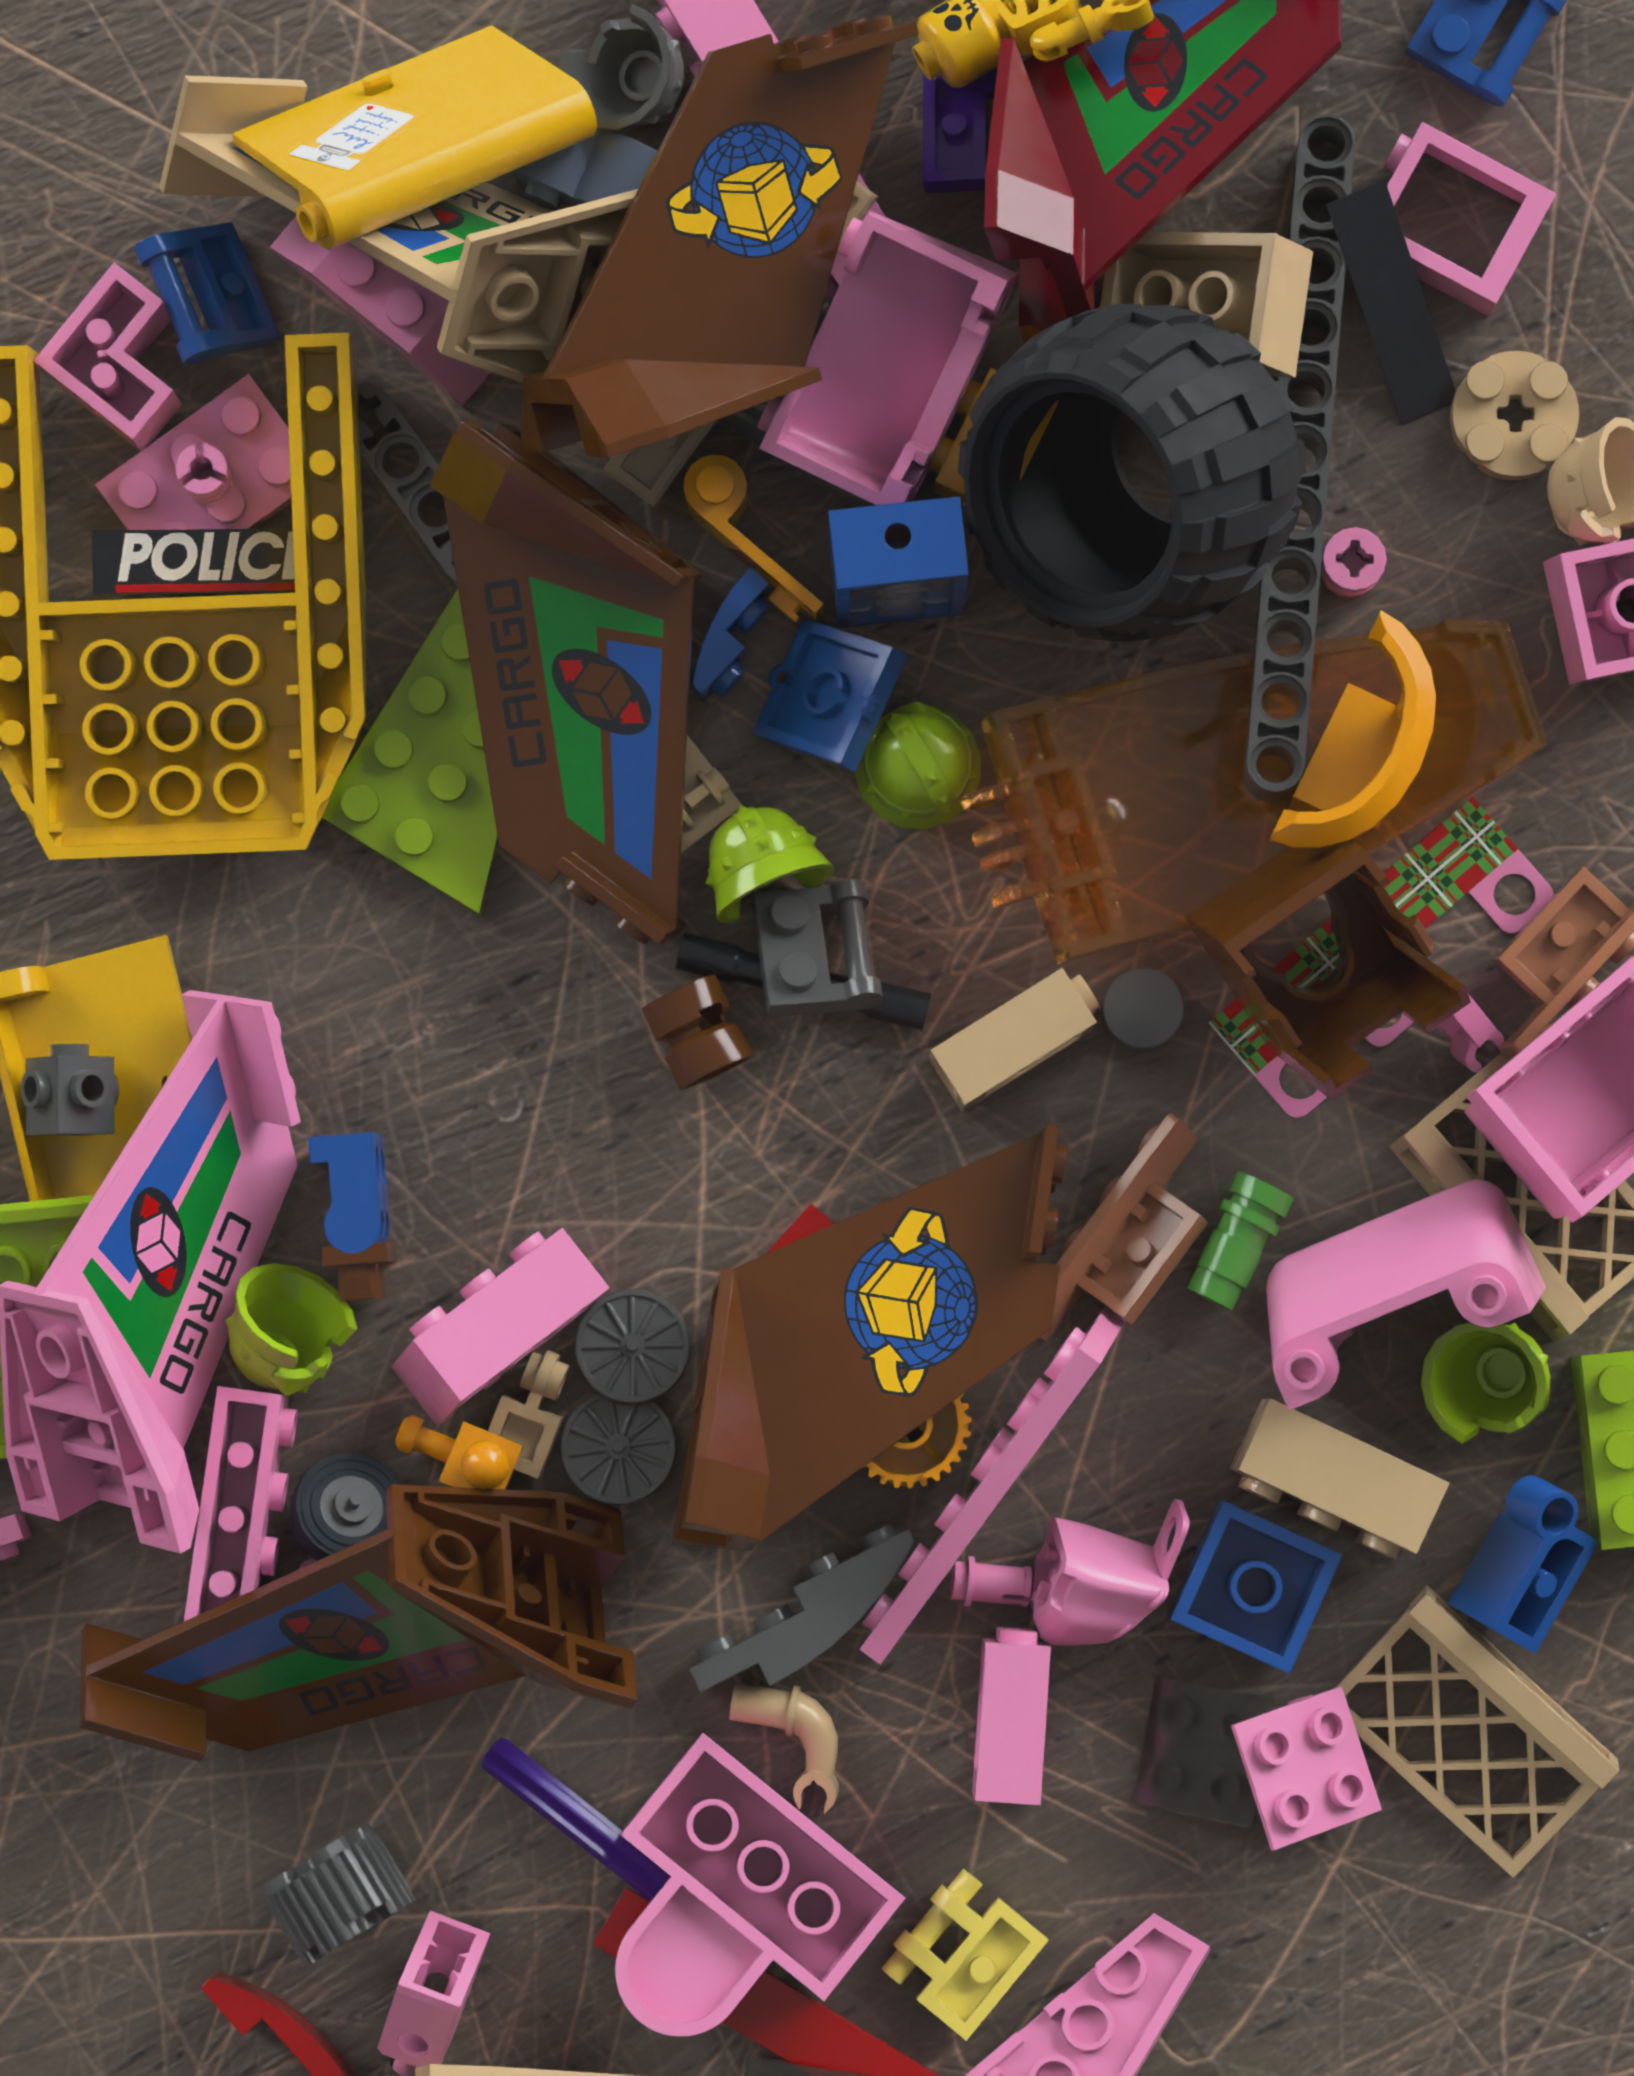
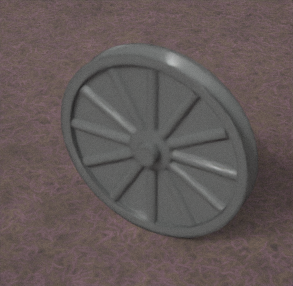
(632, 1346)
(617, 1450)

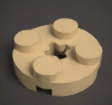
(1541, 389)

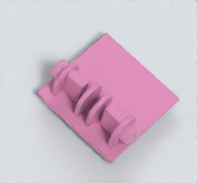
(1306, 1767)

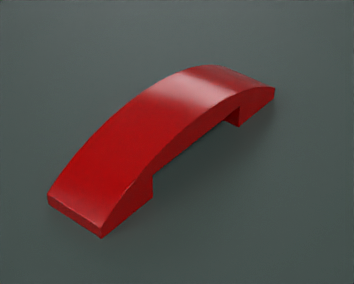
(248, 2004)

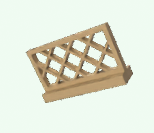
(1441, 1166)
(1511, 1693)

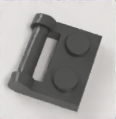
(795, 950)

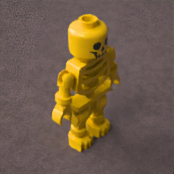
(964, 36)

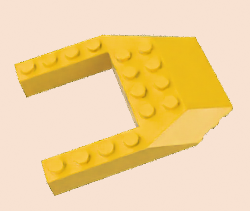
(187, 713)

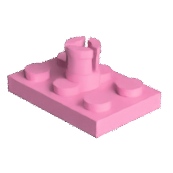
(210, 471)

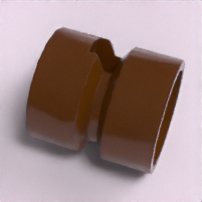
(697, 1032)

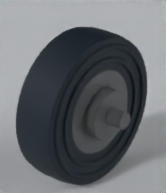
(340, 1503)

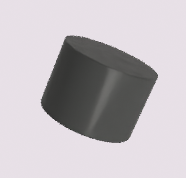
(1142, 1009)

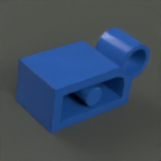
(1526, 1564)

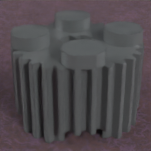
(337, 1894)

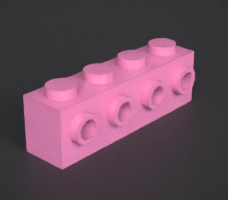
(240, 1496)

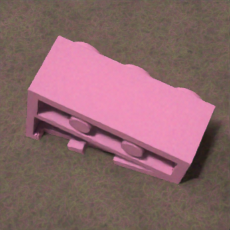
(497, 1323)

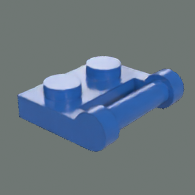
(1457, 30)
(222, 286)

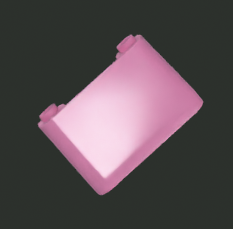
(889, 360)
(1446, 1241)

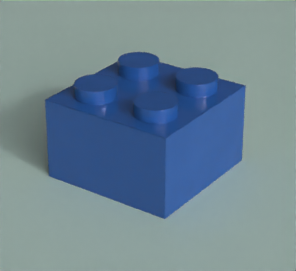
(1254, 1586)

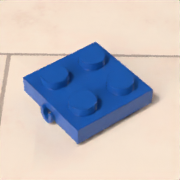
(830, 694)

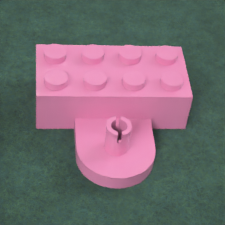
(742, 1891)

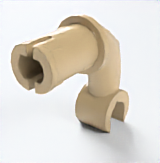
(800, 1717)

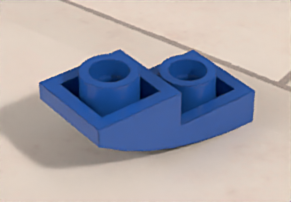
(721, 653)

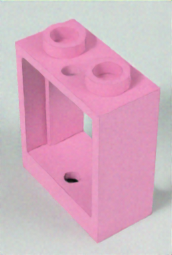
(1441, 273)
(1011, 1717)

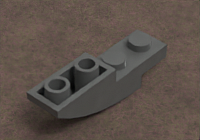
(833, 1601)

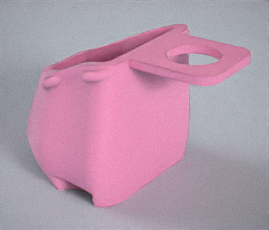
(1099, 1583)

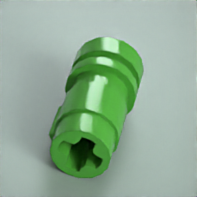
(1238, 1240)

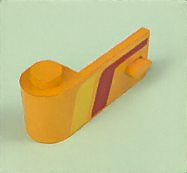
(717, 501)

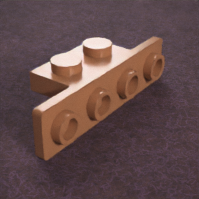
(1564, 949)
(1133, 1233)

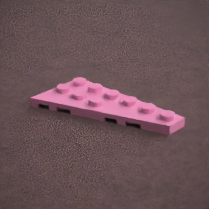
(995, 1474)
(1110, 2014)

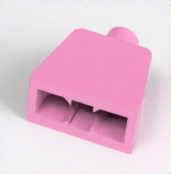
(421, 2018)

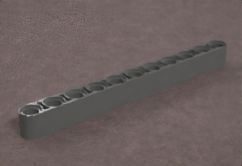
(1316, 367)

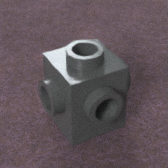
(69, 1093)

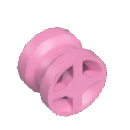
(1350, 574)

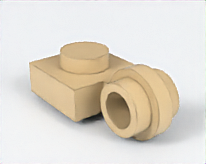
(526, 1421)

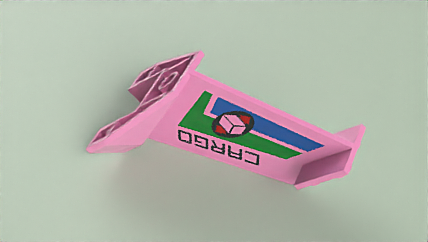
(134, 1309)

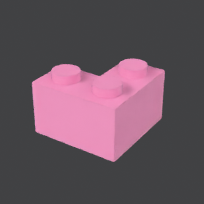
(98, 356)

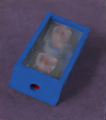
(898, 562)

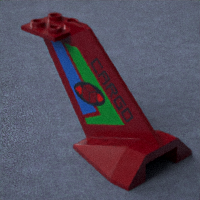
(1126, 128)

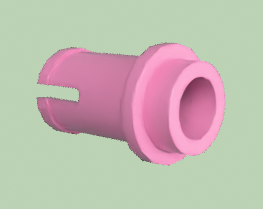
(990, 1583)

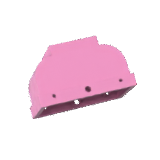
(1568, 1102)

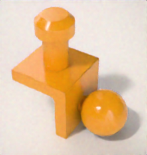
(471, 1459)

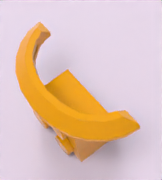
(1365, 751)

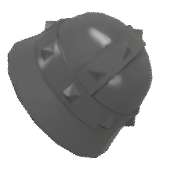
(630, 71)

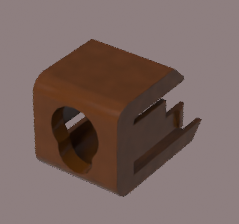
(1374, 970)

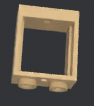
(1015, 1038)

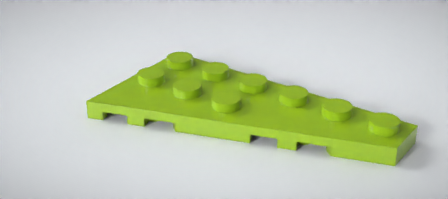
(422, 773)

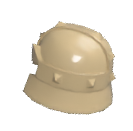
(1594, 485)

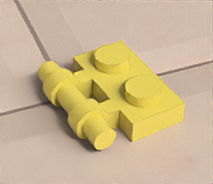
(979, 1968)

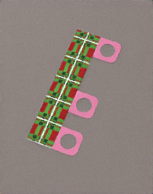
(1456, 858)

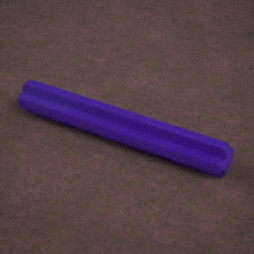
(573, 1817)

